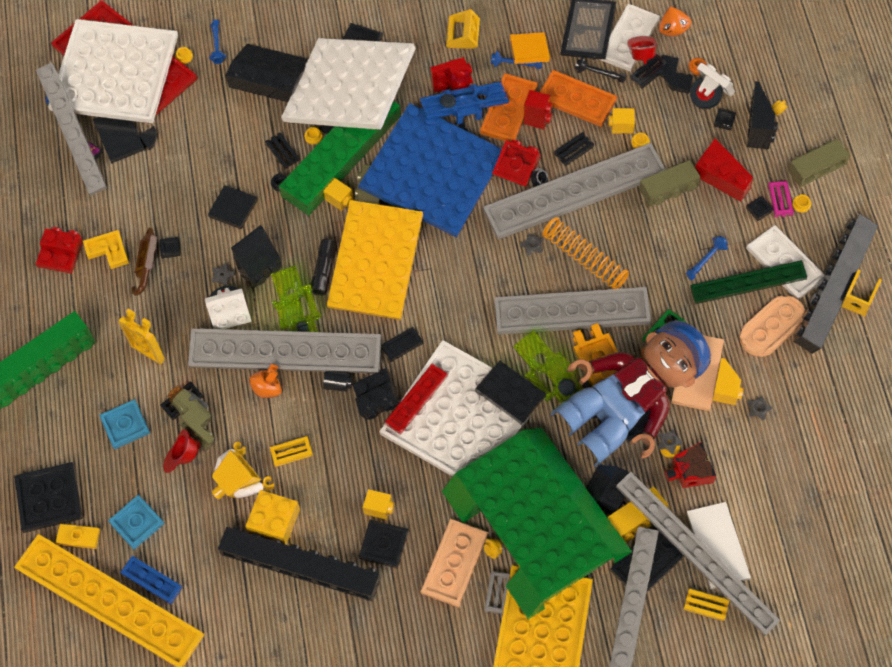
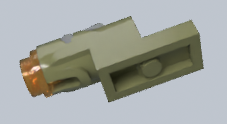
(194, 416)

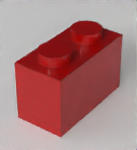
(537, 109)

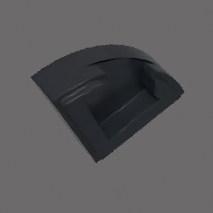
(149, 137)

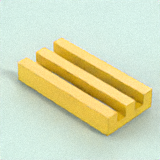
(292, 458)
(705, 596)

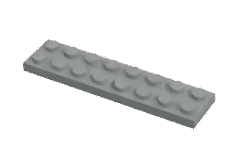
(572, 310)

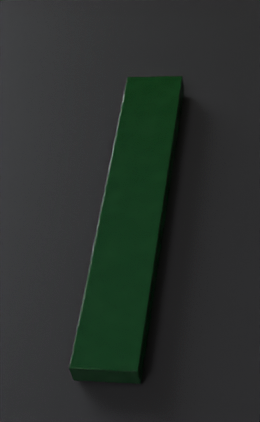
(748, 282)

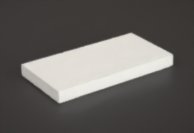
(631, 24)
(775, 249)
(716, 531)

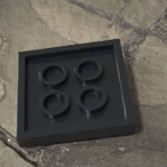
(48, 497)

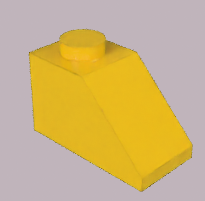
(727, 384)

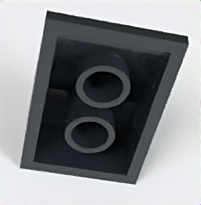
(761, 120)
(256, 257)

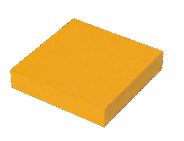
(529, 48)

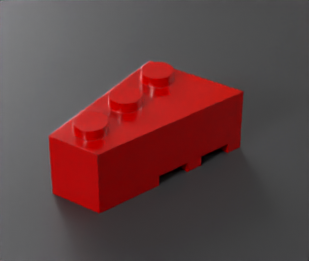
(724, 172)

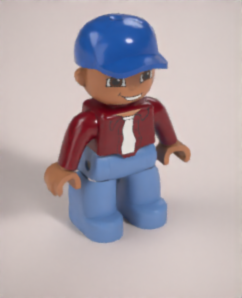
(670, 359)

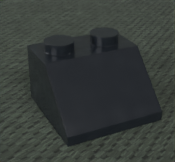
(604, 490)

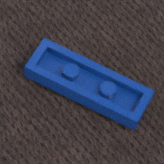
(151, 580)

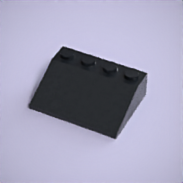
(266, 72)

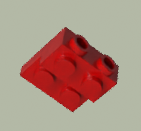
(451, 74)
(516, 162)
(59, 250)

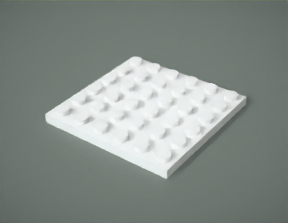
(116, 69)
(349, 83)
(456, 420)

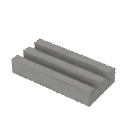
(495, 609)

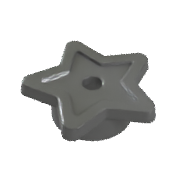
(532, 240)
(222, 279)
(759, 403)
(664, 437)

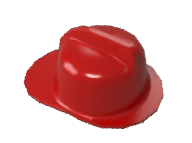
(642, 48)
(182, 451)

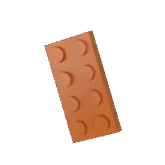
(578, 98)
(505, 120)

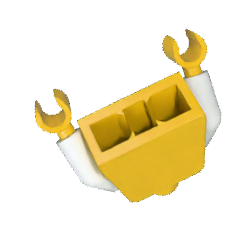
(236, 476)

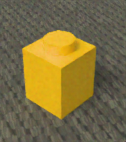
(622, 120)
(338, 194)
(378, 504)

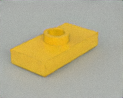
(78, 536)

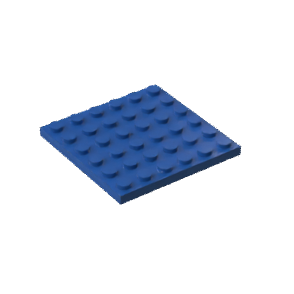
(432, 170)

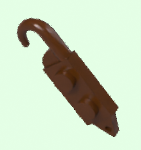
(145, 260)

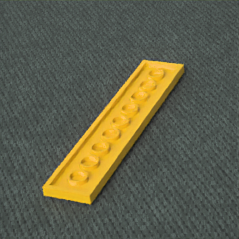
(109, 601)

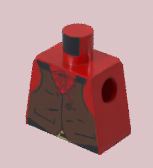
(691, 467)

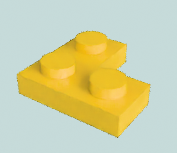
(108, 244)

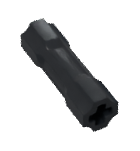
(325, 255)

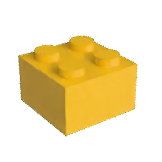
(273, 516)

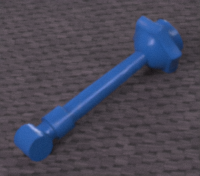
(217, 56)
(496, 59)
(719, 243)

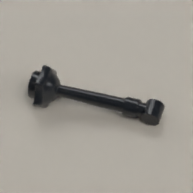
(581, 65)

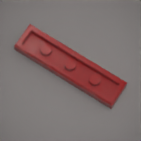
(416, 399)

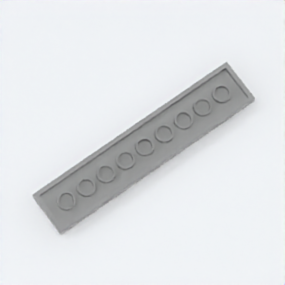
(572, 191)
(285, 349)

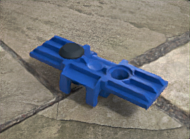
(464, 101)

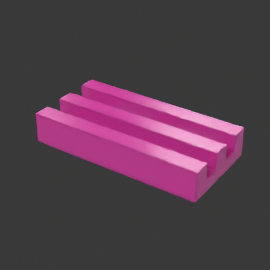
(782, 211)

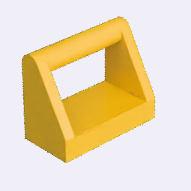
(470, 30)

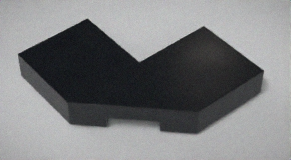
(676, 81)

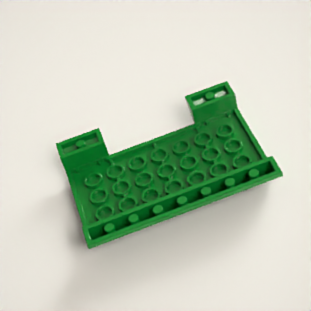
(538, 515)

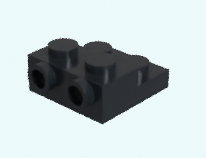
(375, 394)

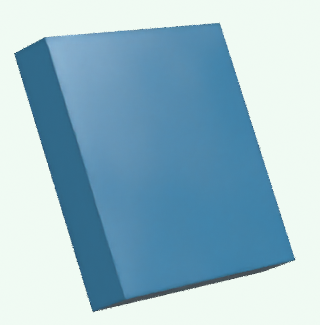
(124, 424)
(136, 522)

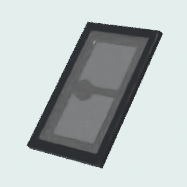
(588, 29)

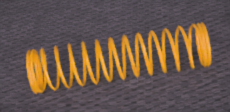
(625, 272)

